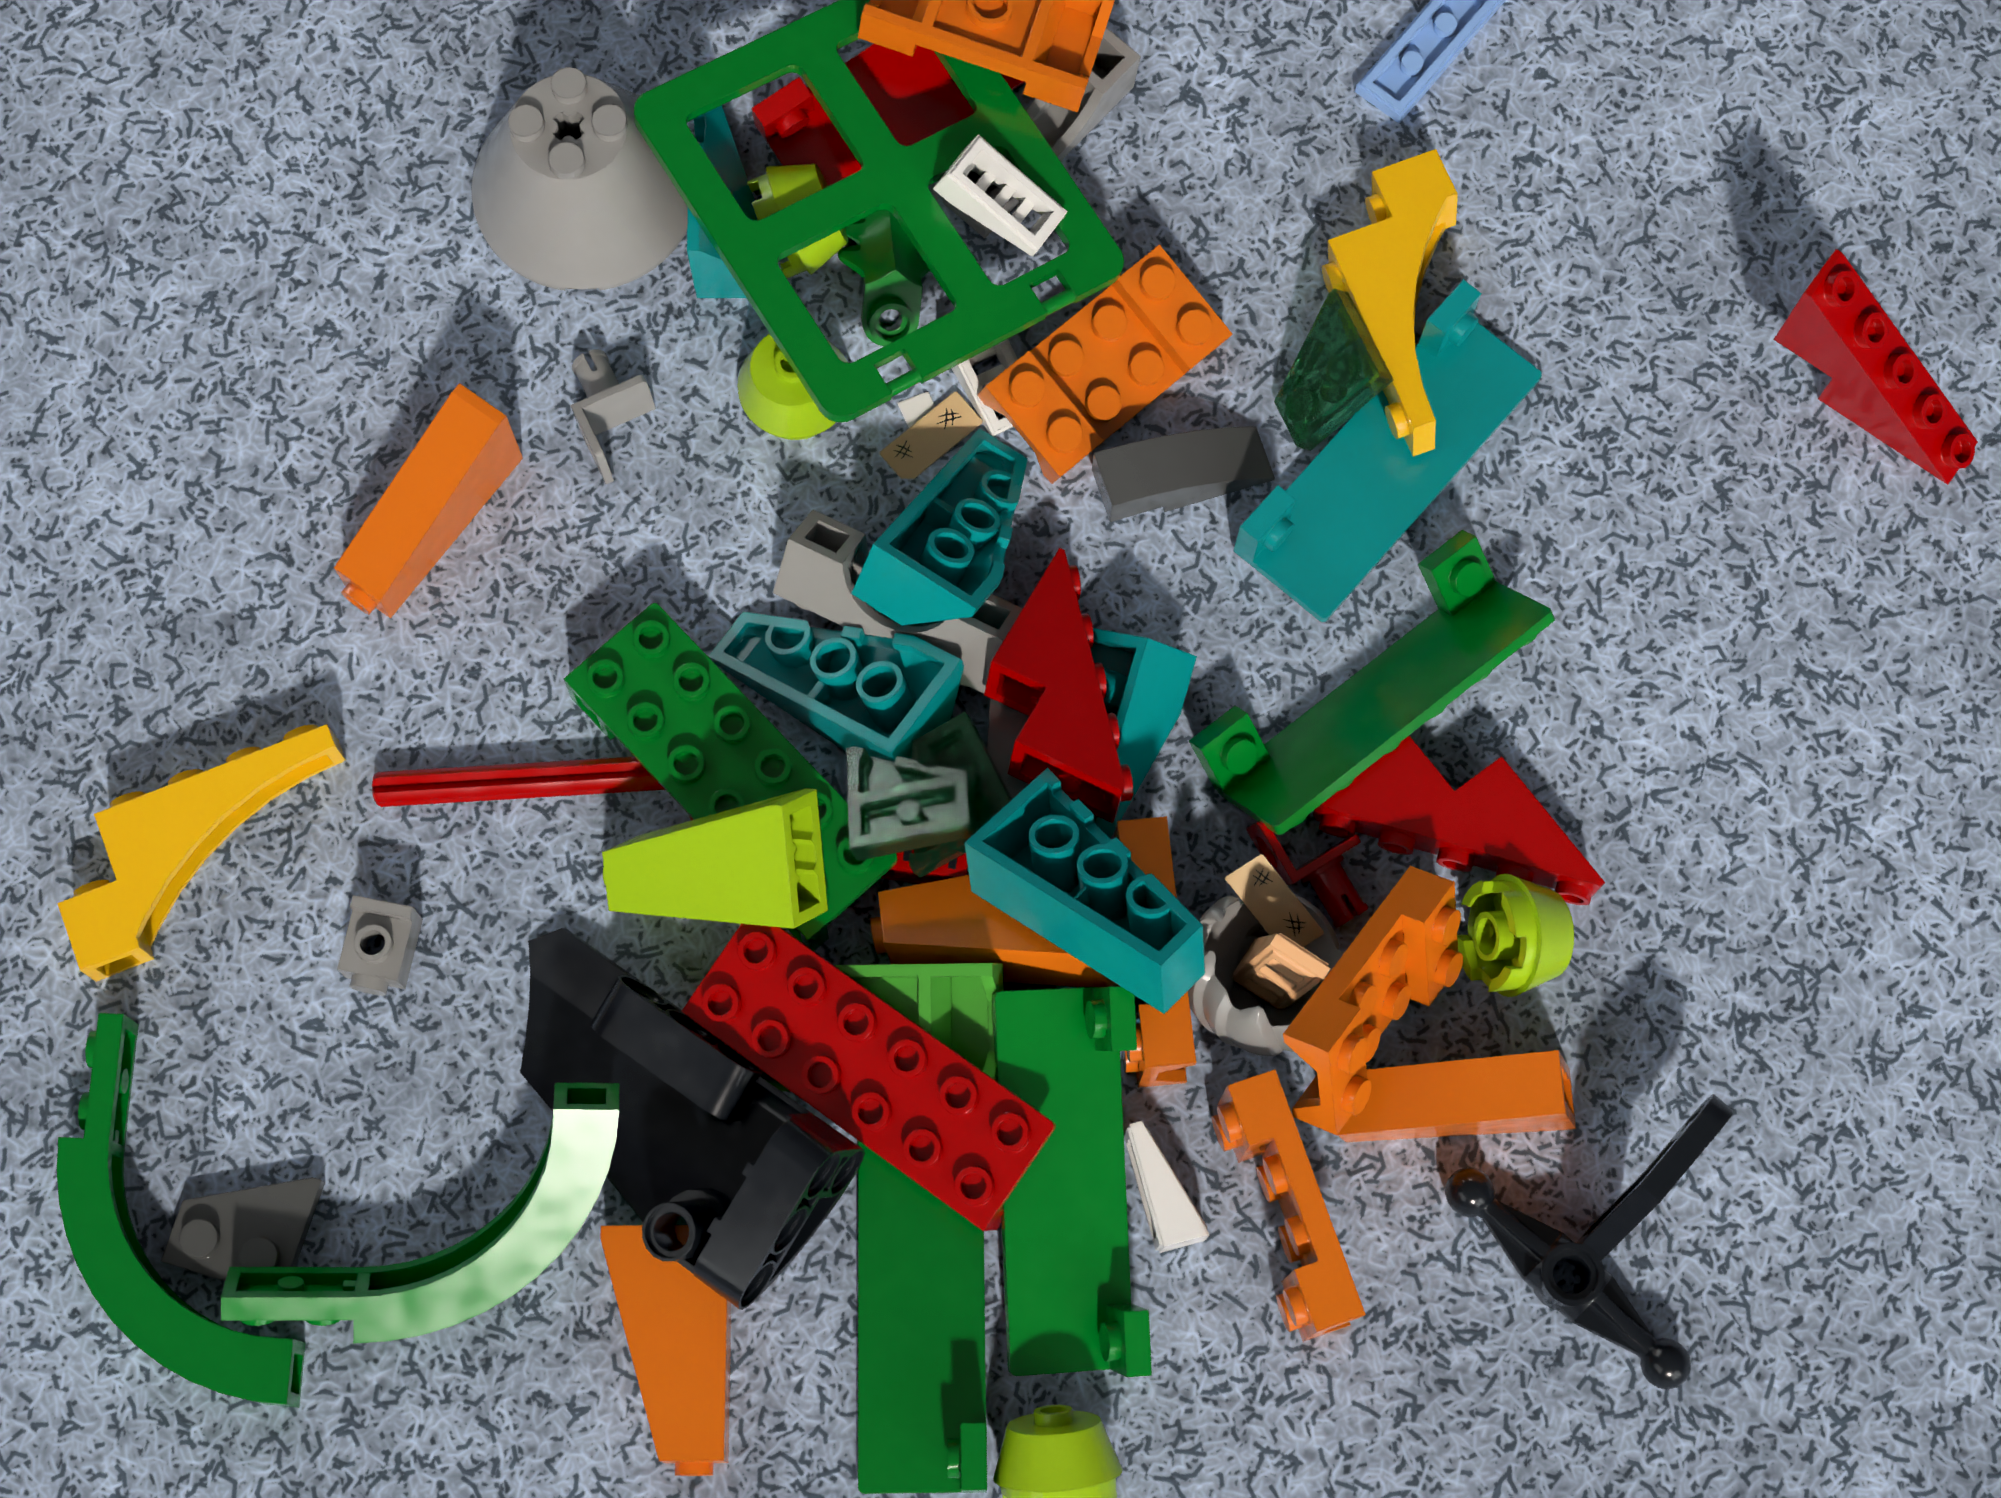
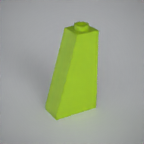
(729, 867)

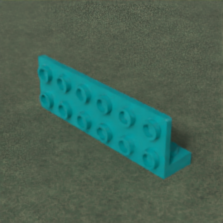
(1366, 484)

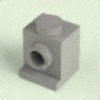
(392, 965)

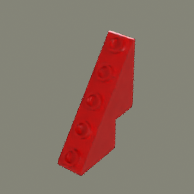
(1875, 371)
(1052, 678)
(1481, 824)

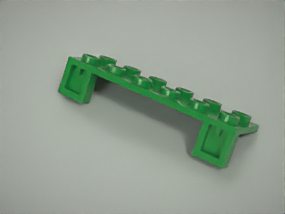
(1380, 704)
(711, 744)
(1069, 1211)
(918, 1339)

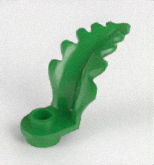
(890, 275)

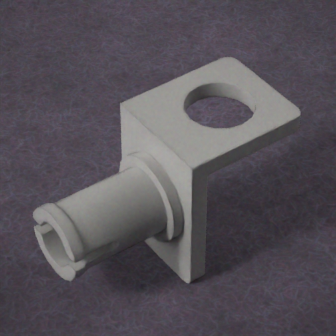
(606, 403)

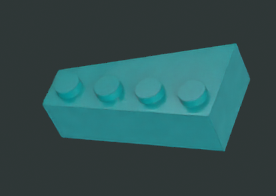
(1085, 894)

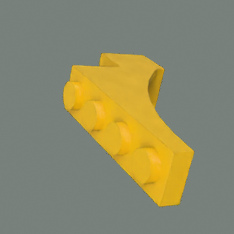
(1384, 275)
(167, 835)

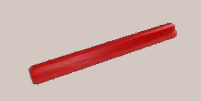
(511, 781)

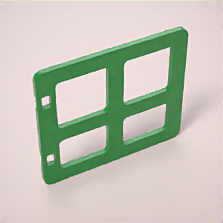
(890, 180)

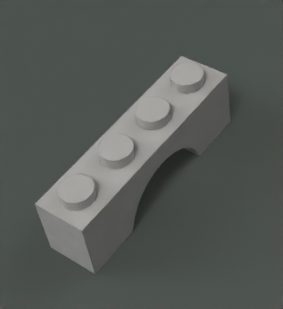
(1063, 129)
(820, 574)

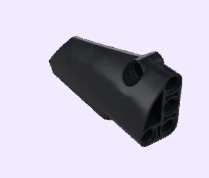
(693, 1121)

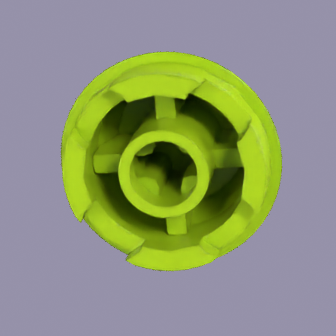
(783, 187)
(776, 397)
(1515, 935)
(1057, 1456)

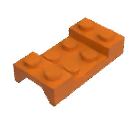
(1030, 40)
(1106, 363)
(1396, 957)
(1165, 1039)
(1258, 1122)

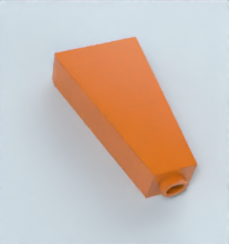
(429, 502)
(953, 925)
(1466, 1098)
(678, 1350)

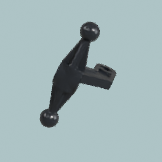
(1599, 1301)

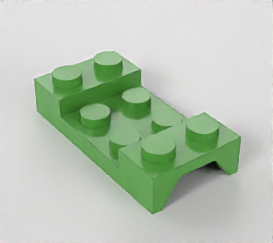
(942, 999)

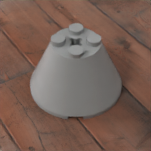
(574, 188)

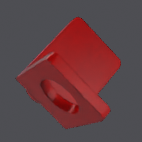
(1322, 872)

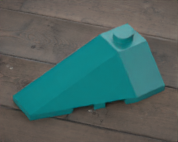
(708, 270)
(950, 540)
(844, 682)
(1146, 694)

